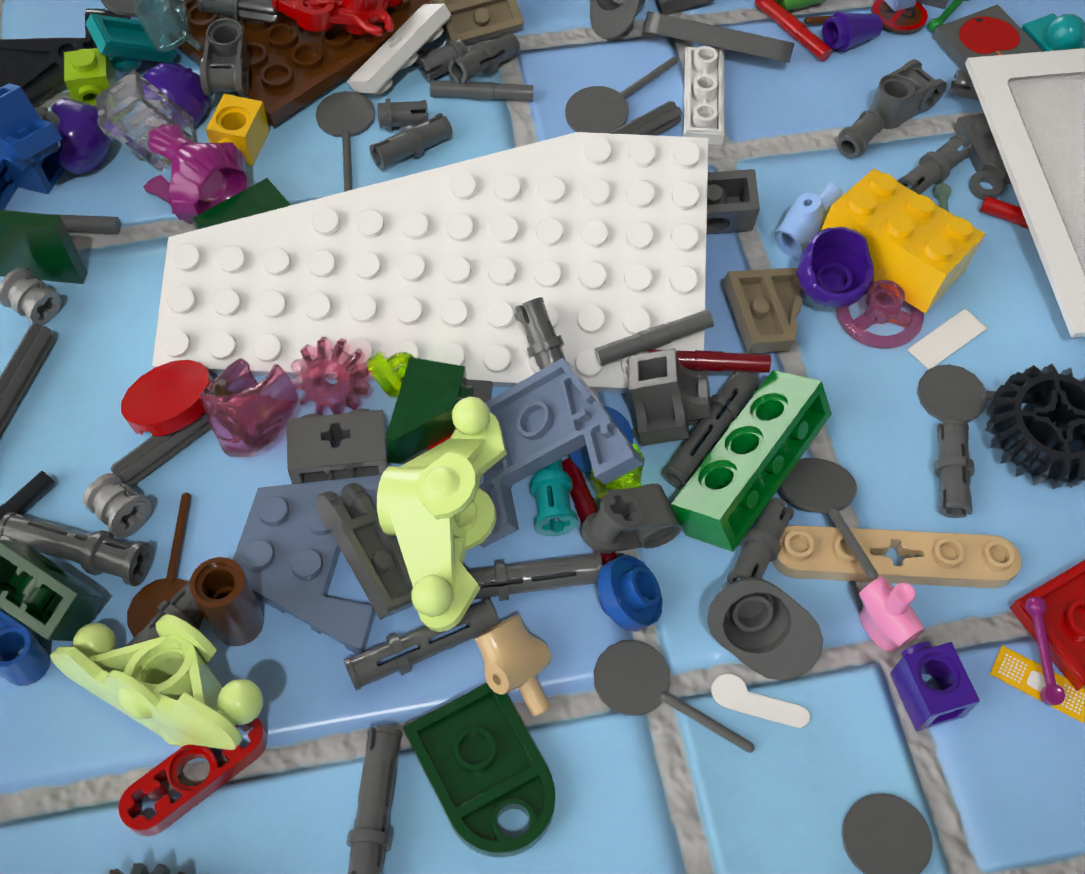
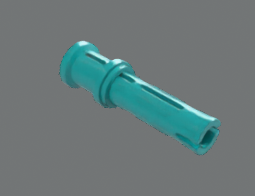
(549, 487)

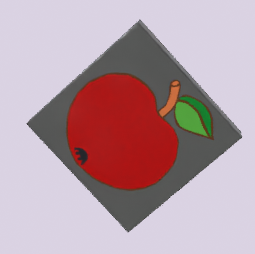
(983, 34)

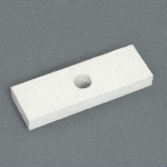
(400, 49)
(703, 94)

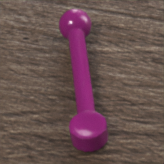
(1051, 693)

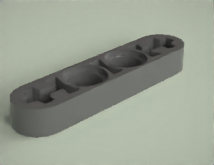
(718, 36)

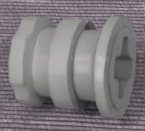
(29, 296)
(117, 505)

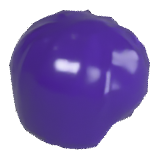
(181, 87)
(82, 141)
(835, 267)

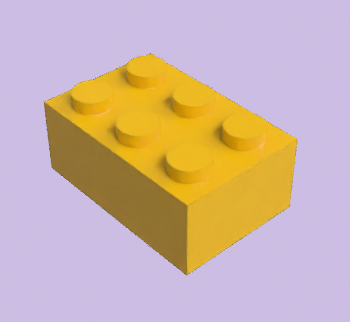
(907, 236)

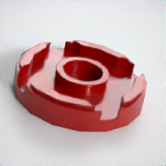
(166, 398)

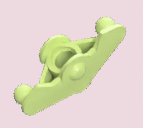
(442, 513)
(163, 683)

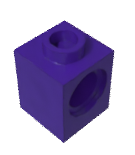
(930, 706)

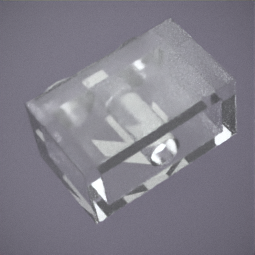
(135, 108)

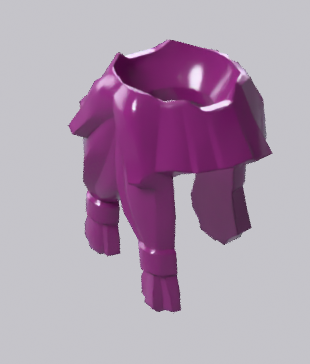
(199, 172)

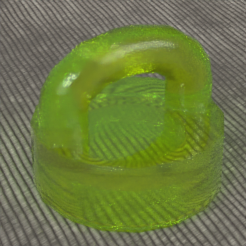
(385, 370)

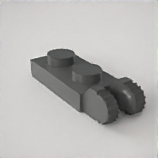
(368, 550)

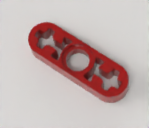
(167, 809)

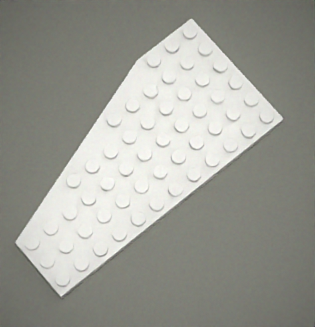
(445, 257)

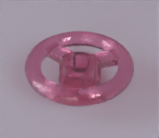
(883, 306)

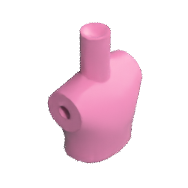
(888, 614)

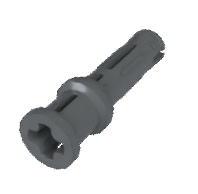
(94, 552)

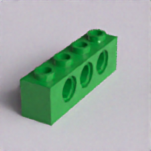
(752, 459)

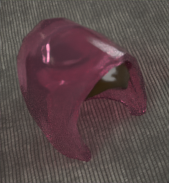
(248, 413)

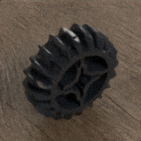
(1041, 438)

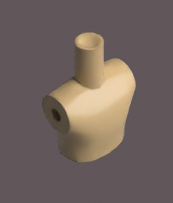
(514, 660)

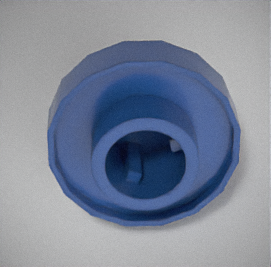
(629, 593)

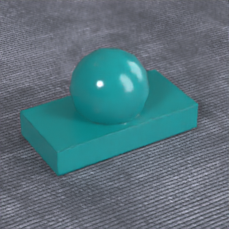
(1057, 33)
(124, 42)

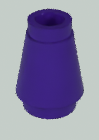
(849, 29)

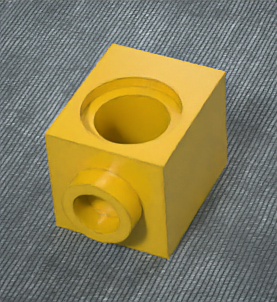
(239, 122)

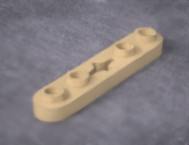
(941, 558)

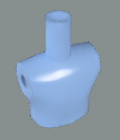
(805, 220)

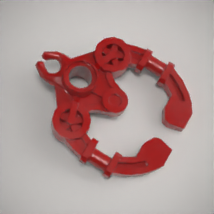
(356, 16)

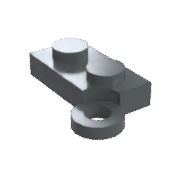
(984, 157)

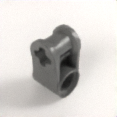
(225, 59)
(906, 94)
(631, 520)

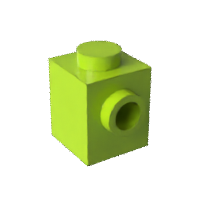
(87, 73)

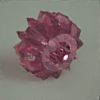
(349, 376)

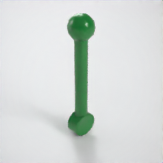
(935, 22)

